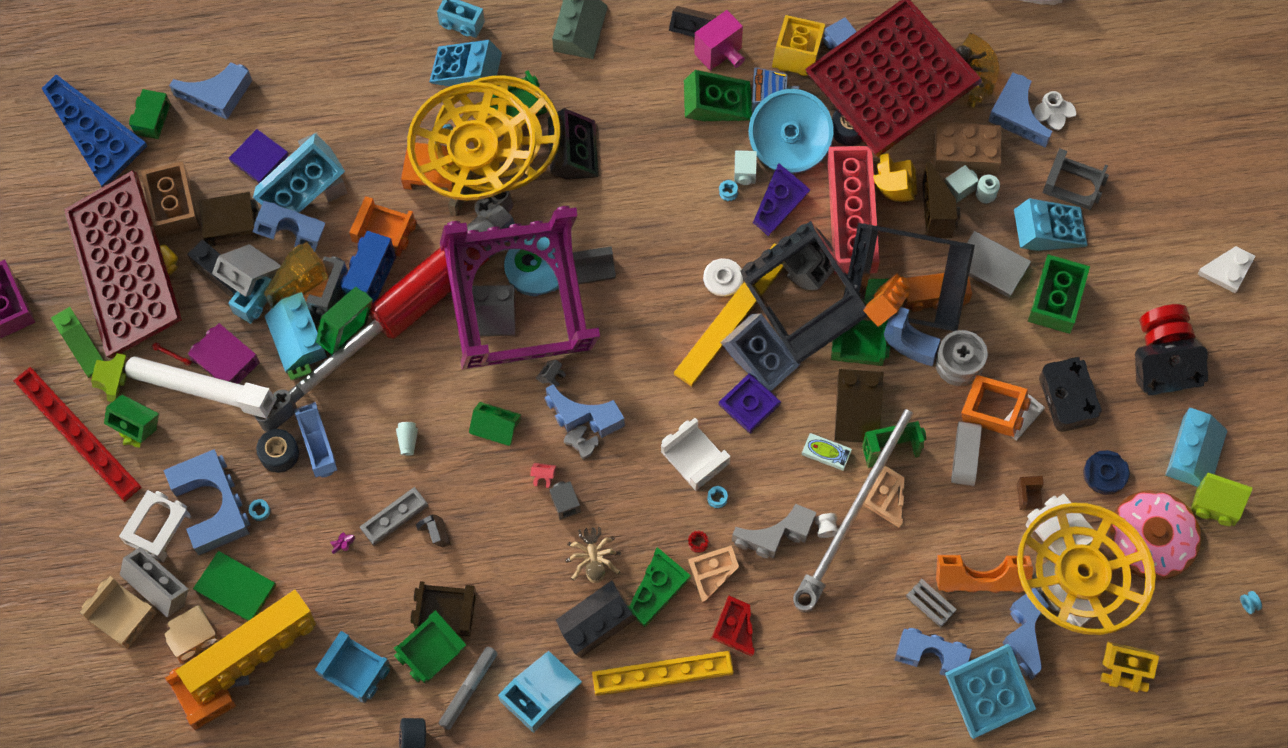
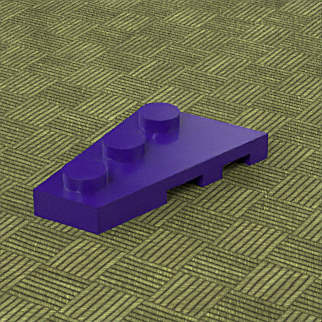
(779, 200)

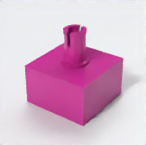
(719, 41)

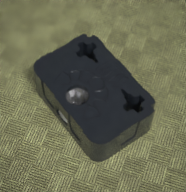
(1171, 366)
(1076, 391)

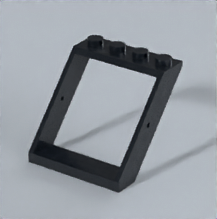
(954, 278)

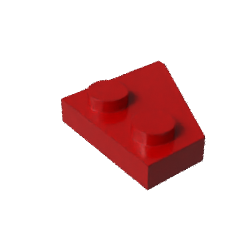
(735, 626)

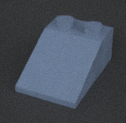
(760, 351)

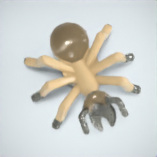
(593, 558)

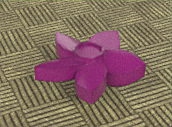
(342, 542)

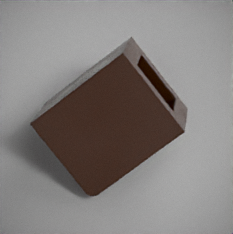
(1030, 492)

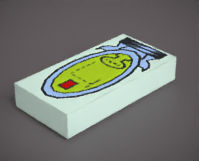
(826, 451)

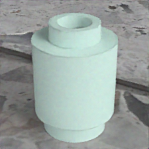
(987, 188)

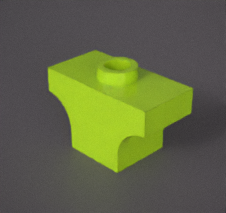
(110, 376)

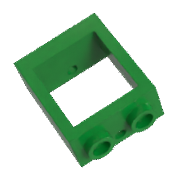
(344, 320)

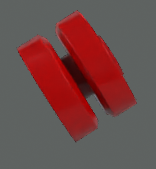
(1166, 324)

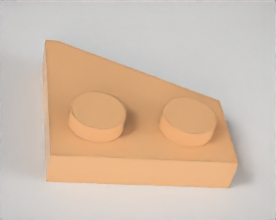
(887, 496)
(712, 570)

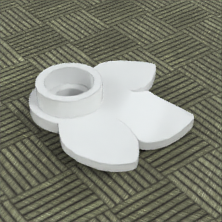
(1054, 113)

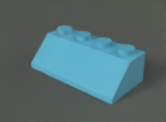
(301, 176)

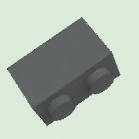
(495, 309)

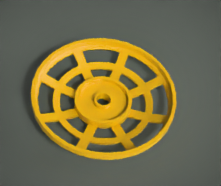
(467, 132)
(505, 143)
(1093, 561)

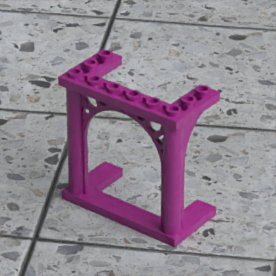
(458, 239)

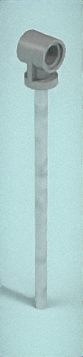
(812, 585)

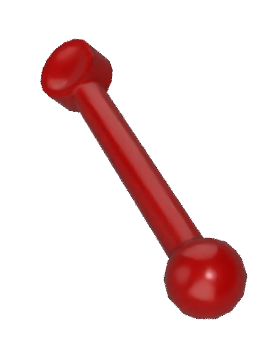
(156, 346)

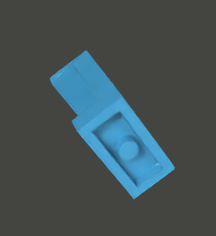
(353, 667)

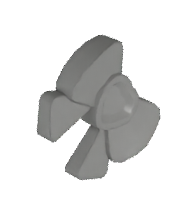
(584, 447)

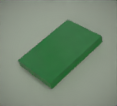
(234, 586)

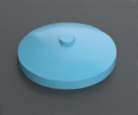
(791, 130)

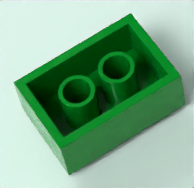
(1058, 294)

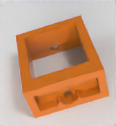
(1009, 428)

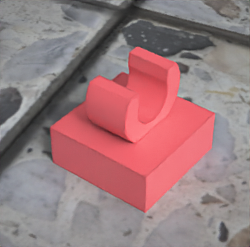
(543, 471)

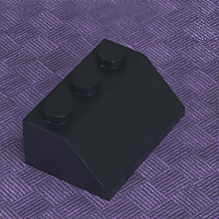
(577, 146)
(595, 619)

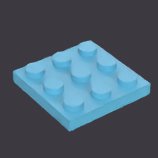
(990, 691)

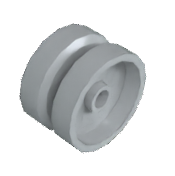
(961, 357)

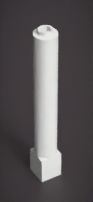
(249, 397)

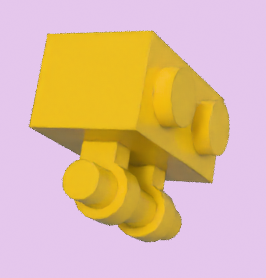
(1129, 660)

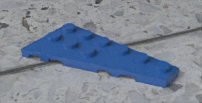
(99, 137)

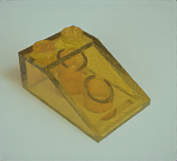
(298, 273)

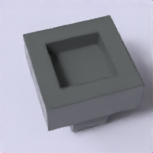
(549, 371)

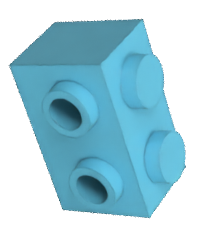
(461, 17)
(250, 306)

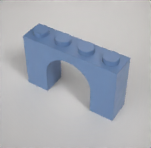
(229, 522)

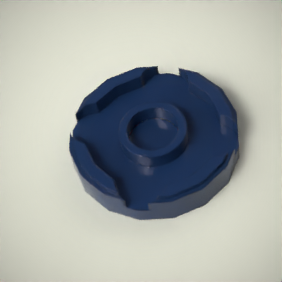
(1106, 472)

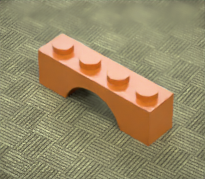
(955, 575)

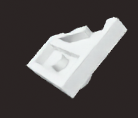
(1228, 268)

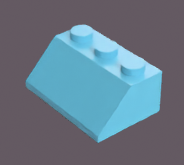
(294, 333)
(1196, 447)

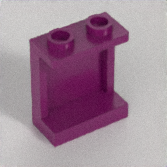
(223, 355)

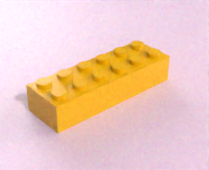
(247, 647)

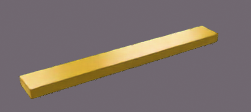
(721, 327)

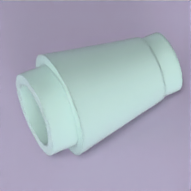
(407, 437)

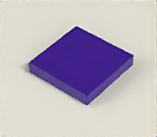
(258, 156)
(749, 403)

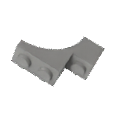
(767, 541)

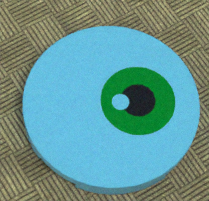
(530, 272)

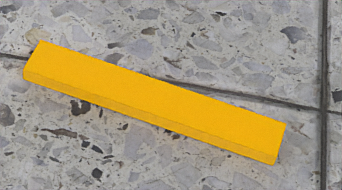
(662, 673)

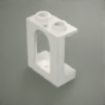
(156, 549)

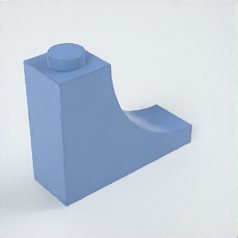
(216, 94)
(1014, 112)

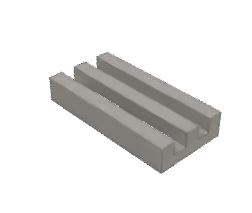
(916, 589)

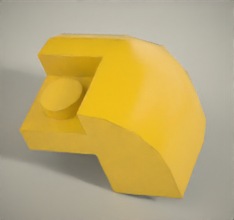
(896, 180)

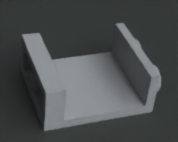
(243, 267)

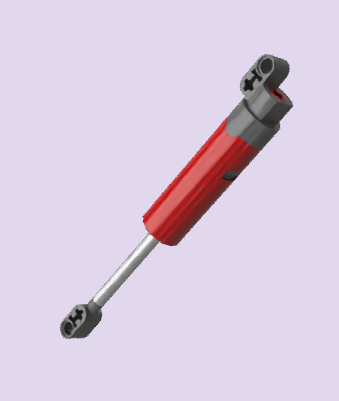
(397, 306)

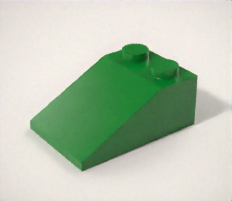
(716, 97)

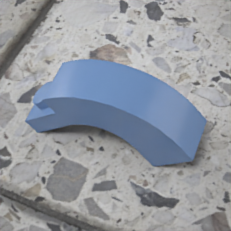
(910, 341)

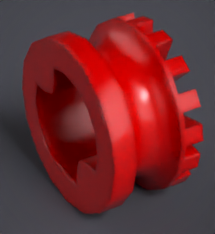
(692, 537)

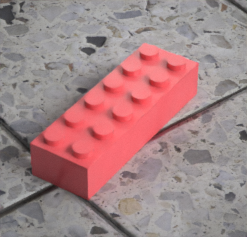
(851, 199)

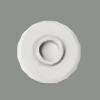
(723, 277)

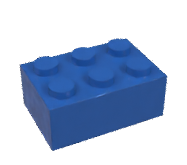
(370, 265)

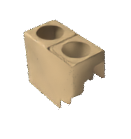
(190, 634)

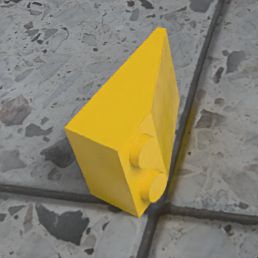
(797, 45)

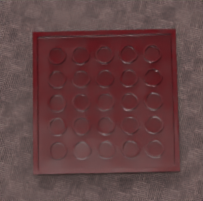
(893, 76)

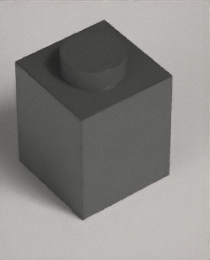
(564, 500)

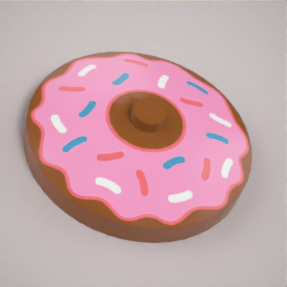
(1166, 528)

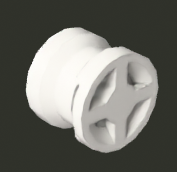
(826, 525)

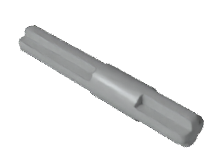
(467, 688)

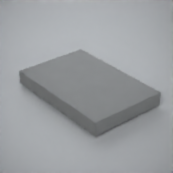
(996, 265)

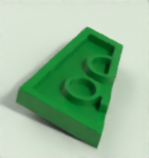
(660, 584)

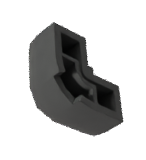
(810, 266)

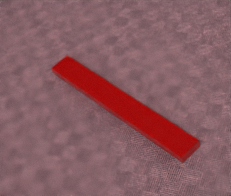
(77, 434)

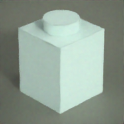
(745, 167)
(962, 182)

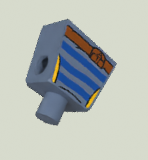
(767, 82)

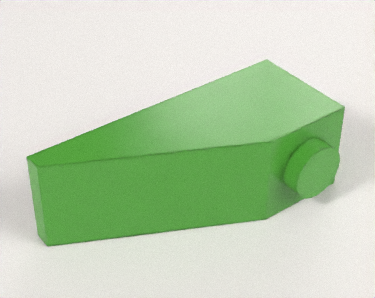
(77, 340)

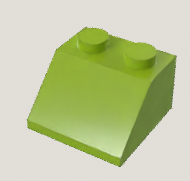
(1220, 499)

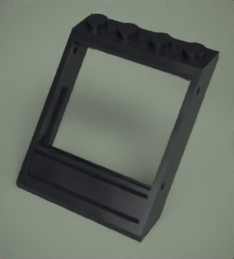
(826, 325)

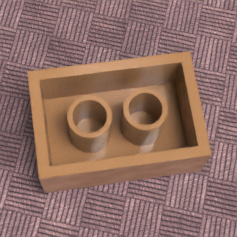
(969, 145)
(170, 199)

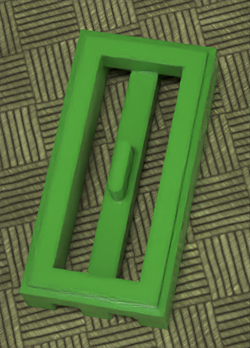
(300, 372)

